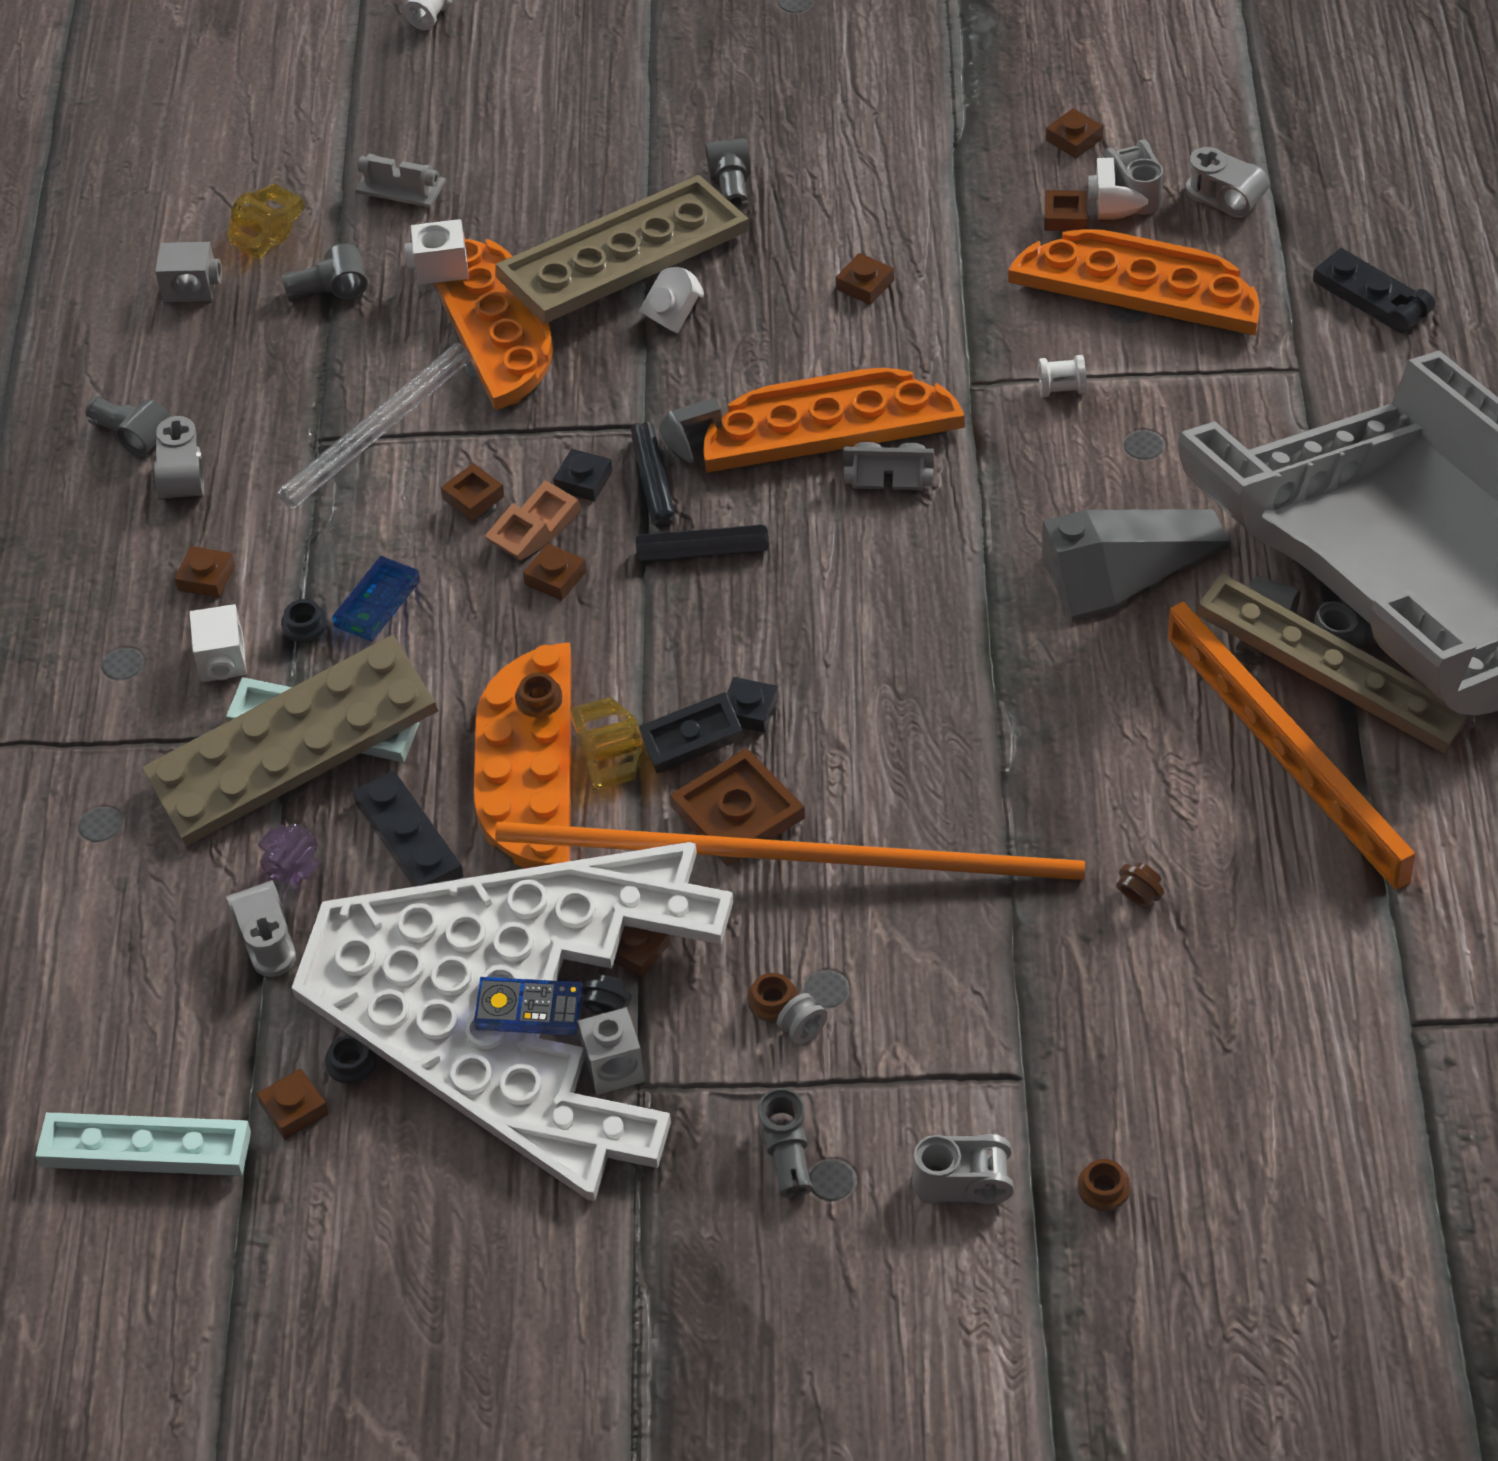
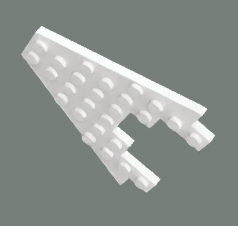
(408, 972)

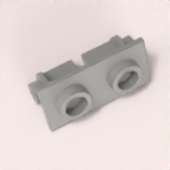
(408, 184)
(909, 464)

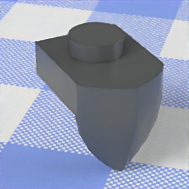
(687, 427)

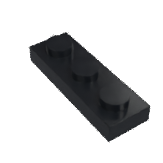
(406, 831)

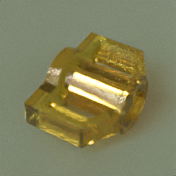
(271, 223)
(607, 741)

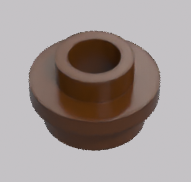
(538, 695)
(1140, 884)
(767, 987)
(1104, 1173)

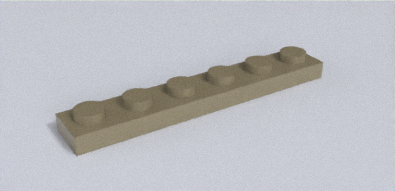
(1330, 662)

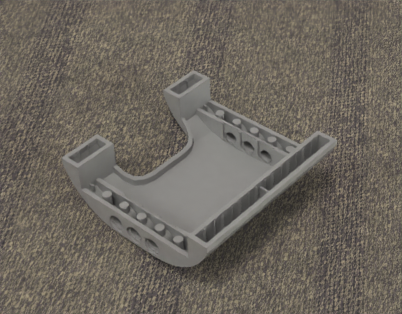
(1389, 517)

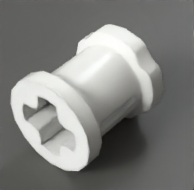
(423, 12)
(1062, 376)

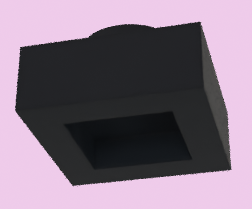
(583, 474)
(753, 702)

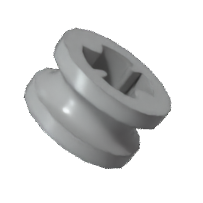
(802, 1018)

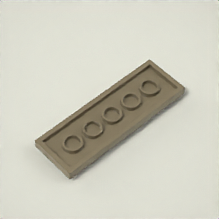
(621, 248)
(290, 739)

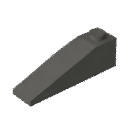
(1114, 554)

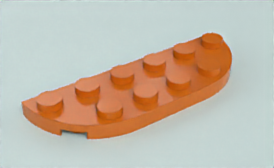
(1141, 277)
(503, 337)
(827, 416)
(523, 759)

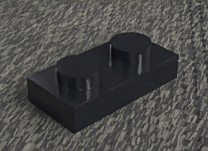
(691, 732)

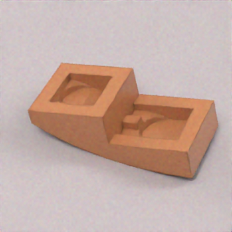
(535, 523)

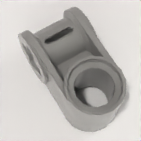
(1140, 171)
(1227, 184)
(178, 459)
(263, 928)
(964, 1168)

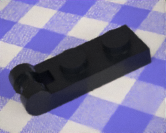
(1373, 291)

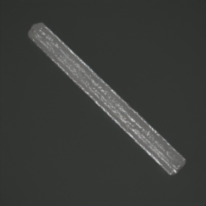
(373, 426)

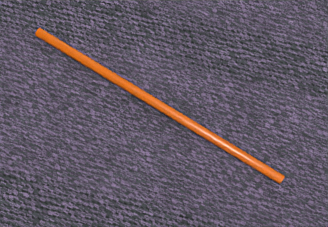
(794, 851)

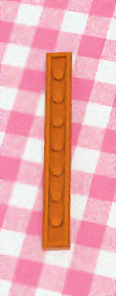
(1291, 747)

